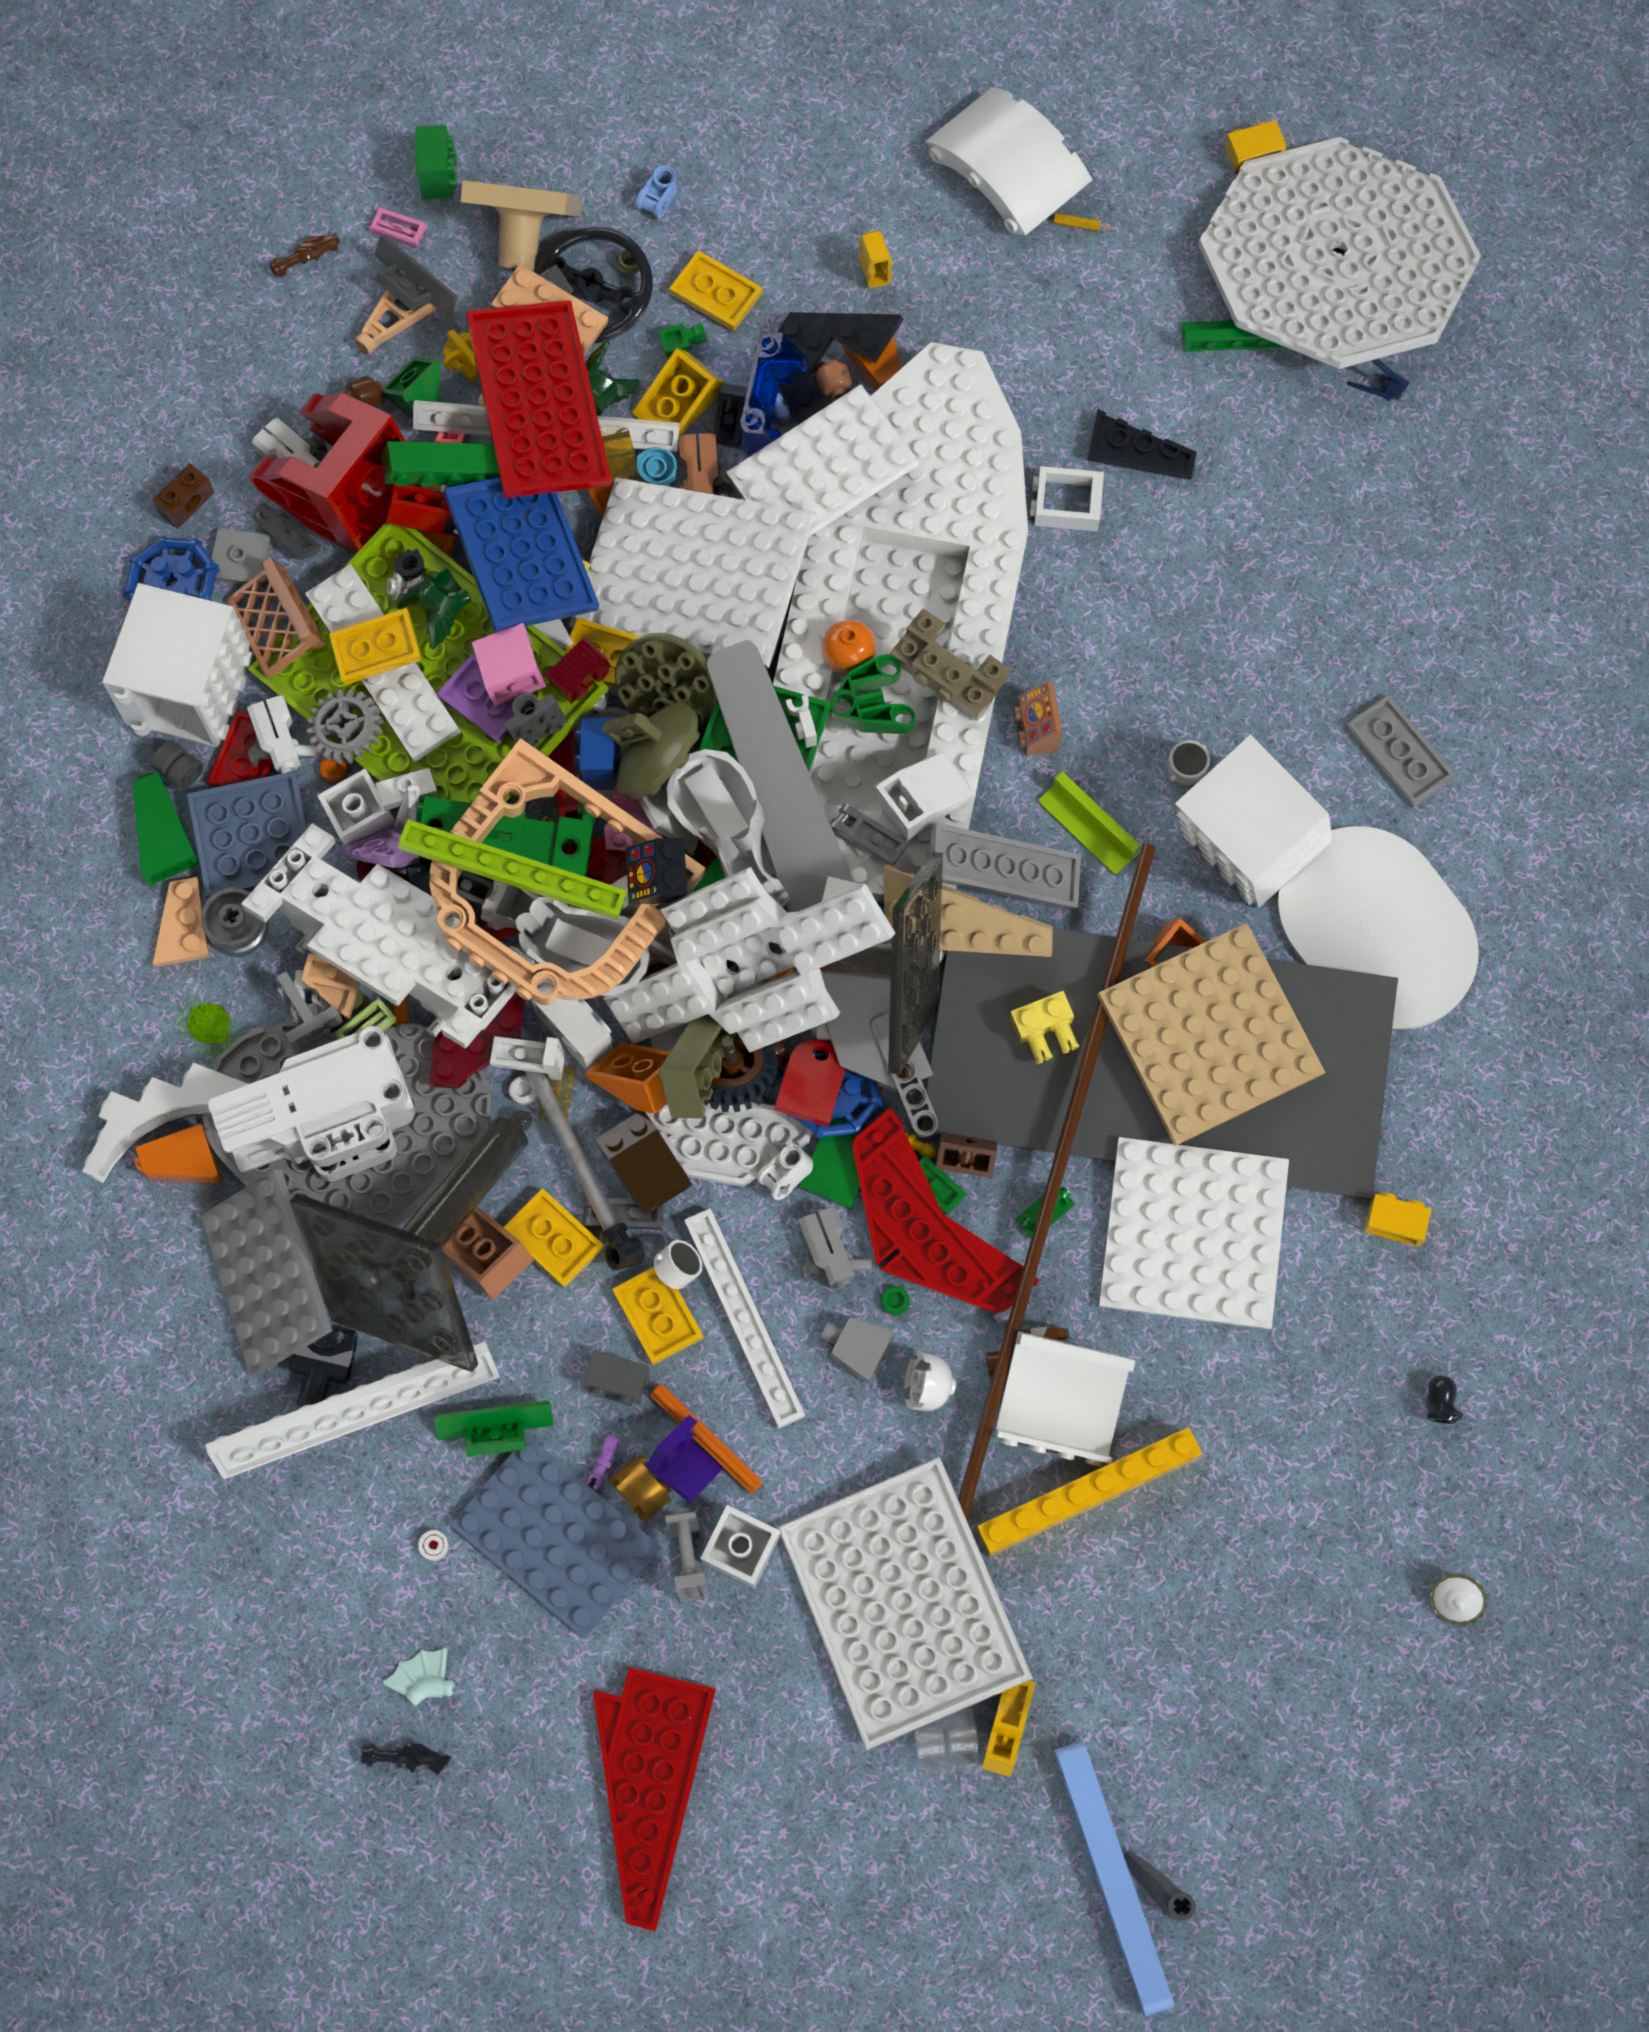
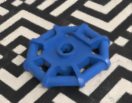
(173, 566)
(845, 1105)

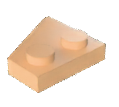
(330, 984)

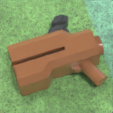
(702, 475)

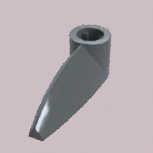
(1160, 1887)

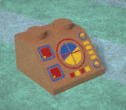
(1039, 720)

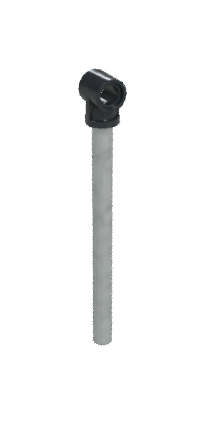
(620, 1248)

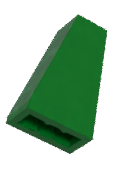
(160, 833)

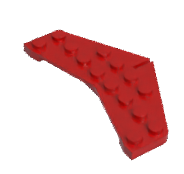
(908, 1218)

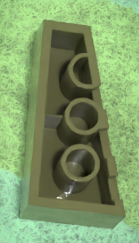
(692, 1066)

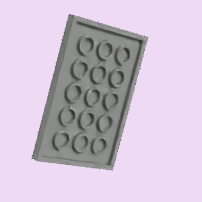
(266, 1273)

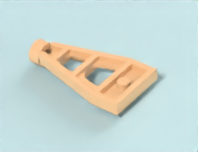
(382, 334)

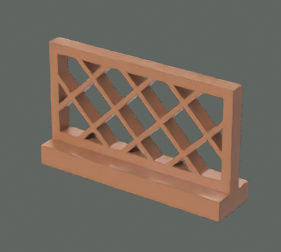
(295, 610)

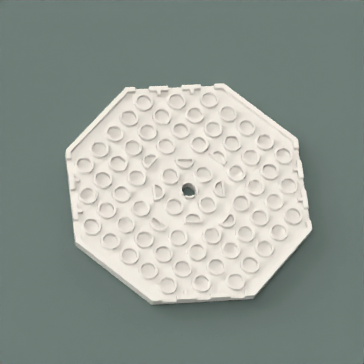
(1400, 261)

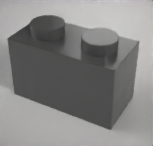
(616, 1378)

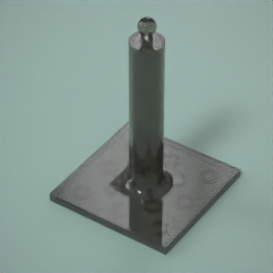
(907, 960)
(397, 1278)

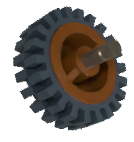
(744, 1076)

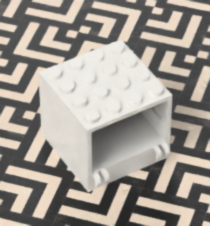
(178, 666)
(1253, 822)

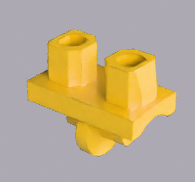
(459, 355)

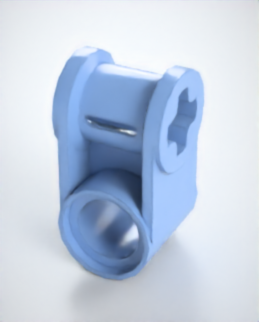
(655, 195)

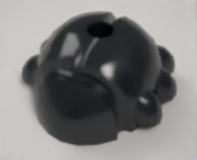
(407, 561)

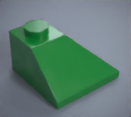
(416, 381)

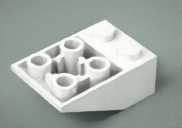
(922, 794)

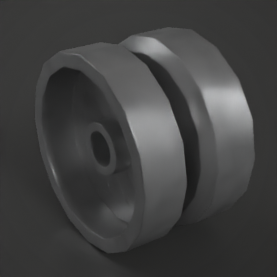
(230, 926)

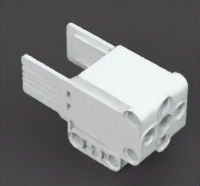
(338, 1107)

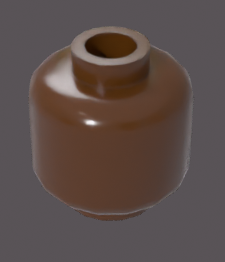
(365, 390)

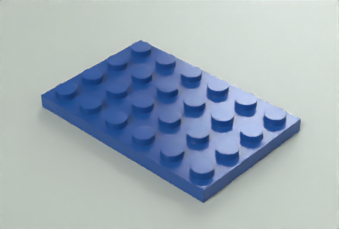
(520, 554)

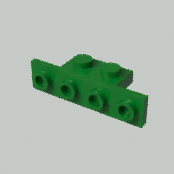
(494, 1428)

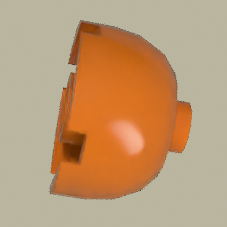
(848, 646)

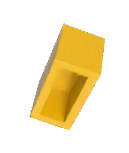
(1254, 143)
(1398, 1219)

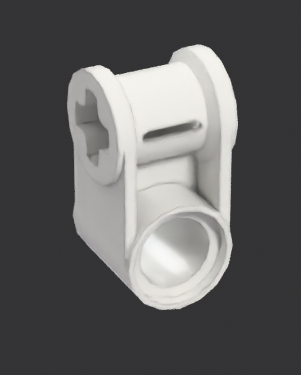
(785, 1172)

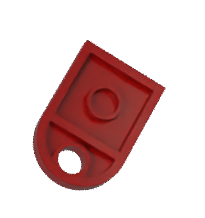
(810, 1084)

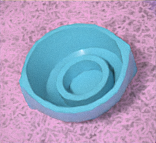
(657, 466)

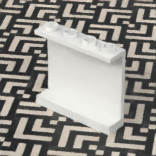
(1062, 1398)

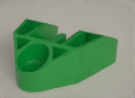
(866, 700)

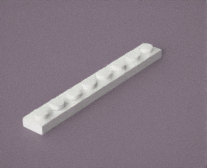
(744, 1318)

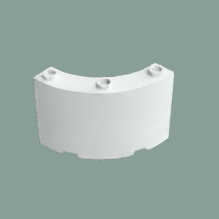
(1010, 158)

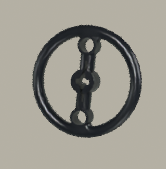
(602, 290)

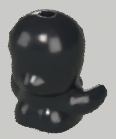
(1442, 1398)

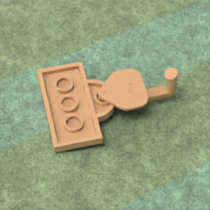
(529, 288)

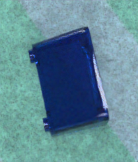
(773, 363)

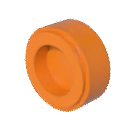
(332, 771)

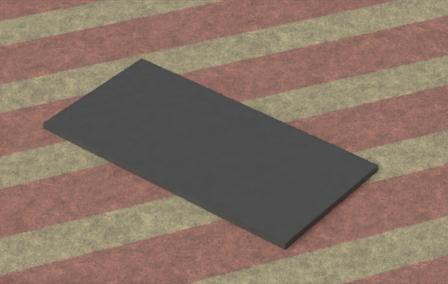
(995, 1091)

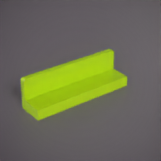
(1089, 824)

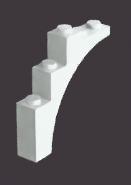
(160, 1103)

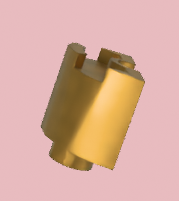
(641, 1488)

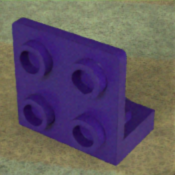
(683, 1463)

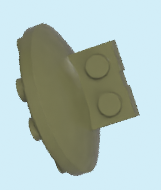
(661, 672)
(651, 747)

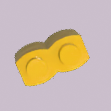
(875, 259)

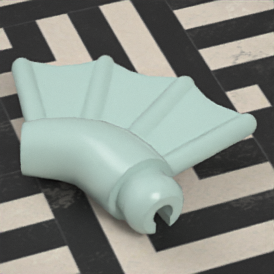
(422, 1677)

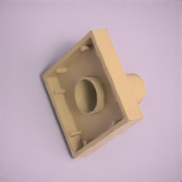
(520, 216)

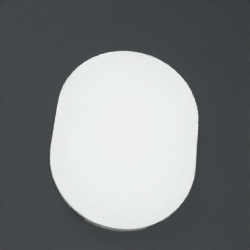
(1385, 912)

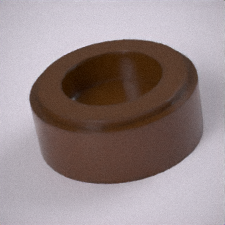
(781, 1053)

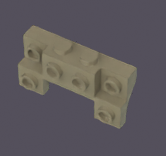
(944, 672)

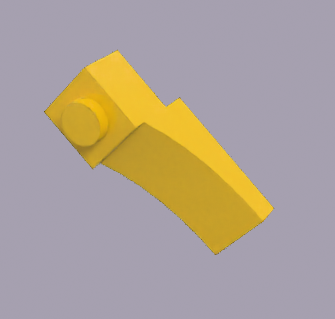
(1008, 1729)

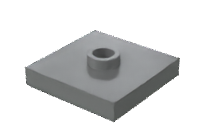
(240, 555)

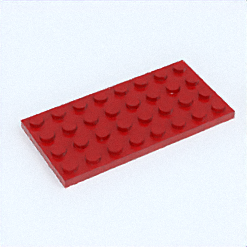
(538, 399)

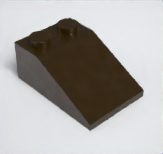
(643, 1162)

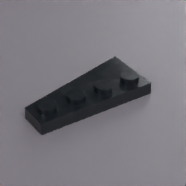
(1128, 447)

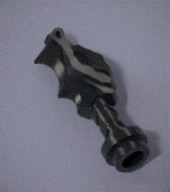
(413, 1757)

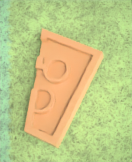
(181, 928)

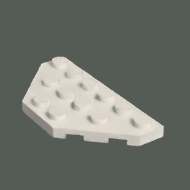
(729, 1144)

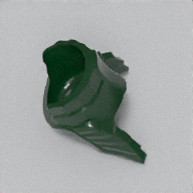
(604, 387)
(442, 600)

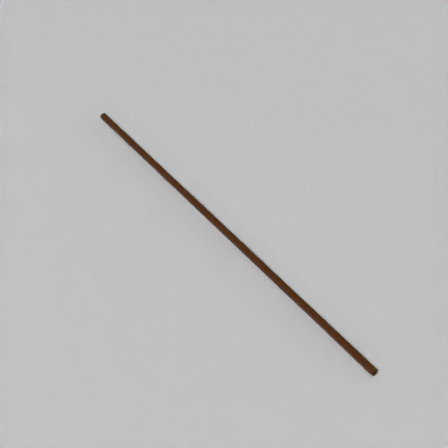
(1053, 1184)

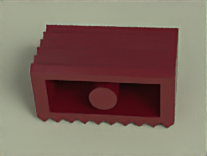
(578, 671)

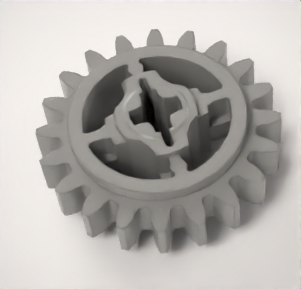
(352, 731)

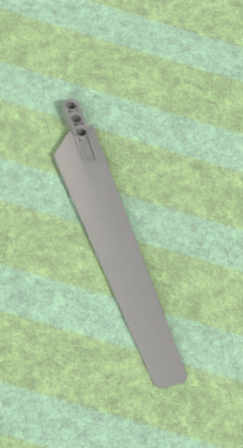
(804, 857)

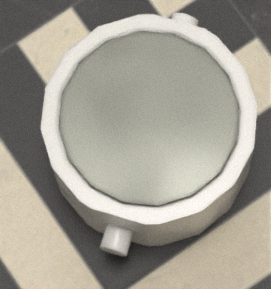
(1188, 762)
(677, 1264)

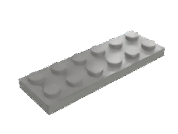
(1007, 866)

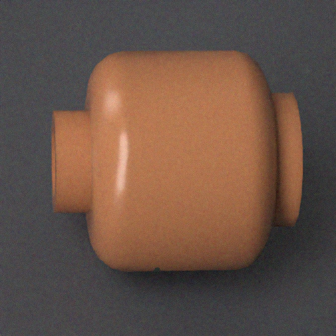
(834, 379)

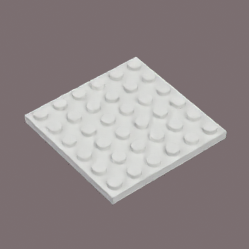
(1194, 1233)

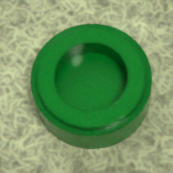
(895, 1301)

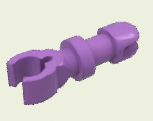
(603, 1461)

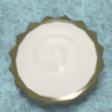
(1458, 1599)

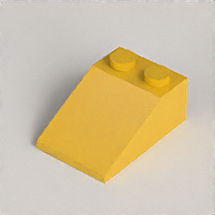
(680, 392)

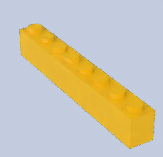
(1088, 1492)

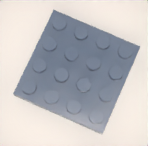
(245, 829)

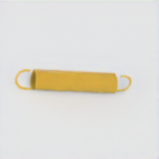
(1076, 221)

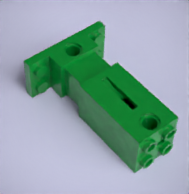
(522, 836)

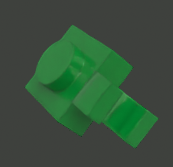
(679, 338)

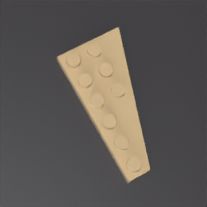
(973, 924)

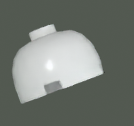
(929, 1382)

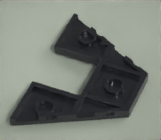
(813, 335)

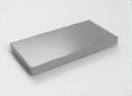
(1400, 751)

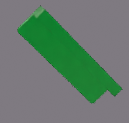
(1221, 336)

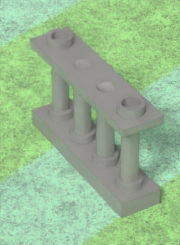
(690, 1584)

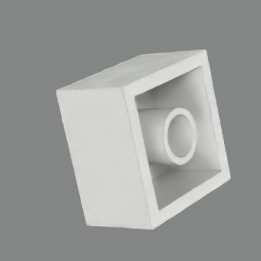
(356, 807)
(740, 1546)

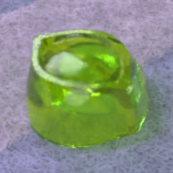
(209, 1024)

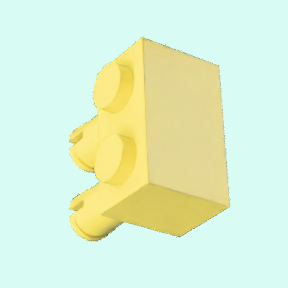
(1042, 1017)

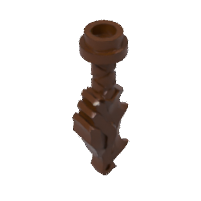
(310, 249)

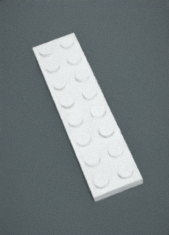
(400, 693)

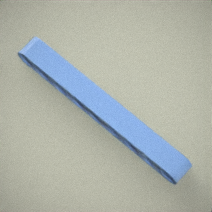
(1114, 1879)

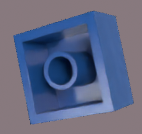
(597, 754)

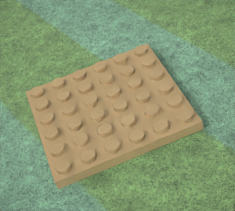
(1210, 1034)

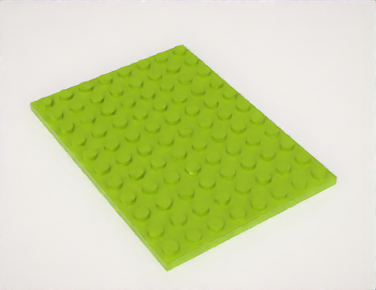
(470, 757)

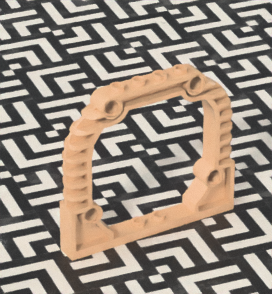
(528, 777)

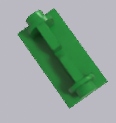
(1028, 1218)

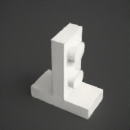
(529, 1056)

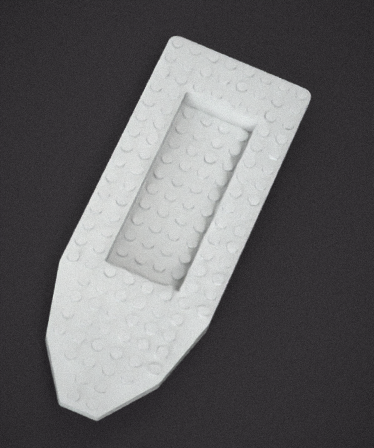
(930, 540)

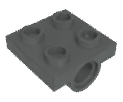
(535, 718)

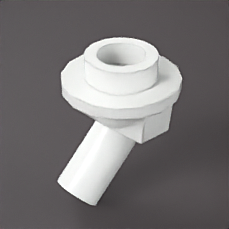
(398, 587)

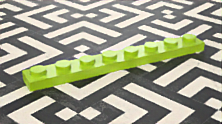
(512, 869)

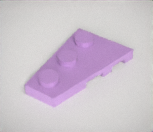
(379, 848)

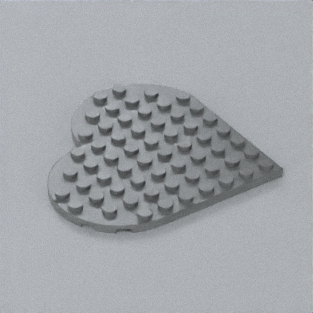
(427, 1148)

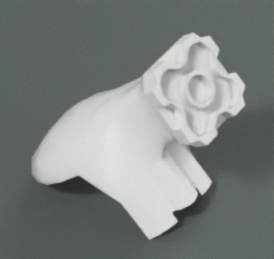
(723, 814)
(558, 932)

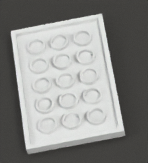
(827, 461)

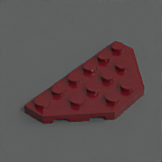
(455, 1064)

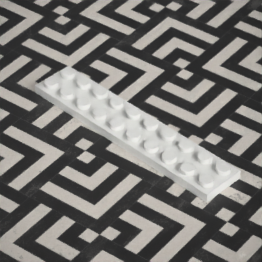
(347, 1413)

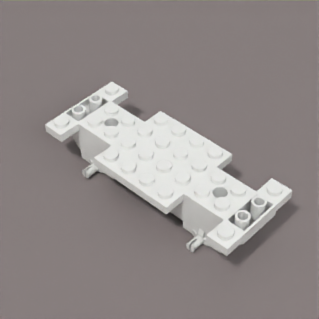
(380, 936)

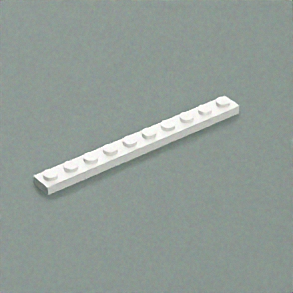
(473, 420)

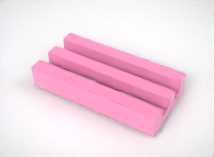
(395, 236)

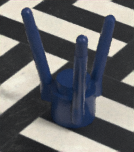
(1394, 384)

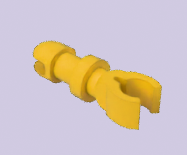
(920, 1147)

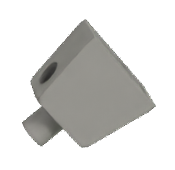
(858, 1346)

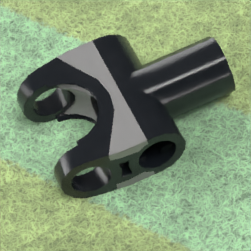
(322, 1367)

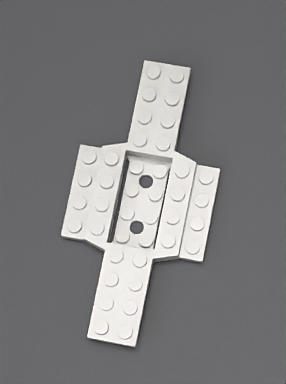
(736, 924)

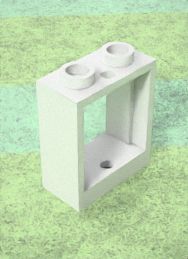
(1068, 519)

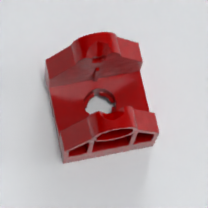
(347, 491)

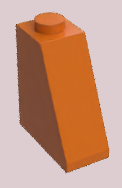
(883, 370)
(179, 1157)

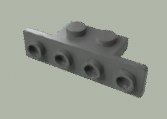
(410, 280)

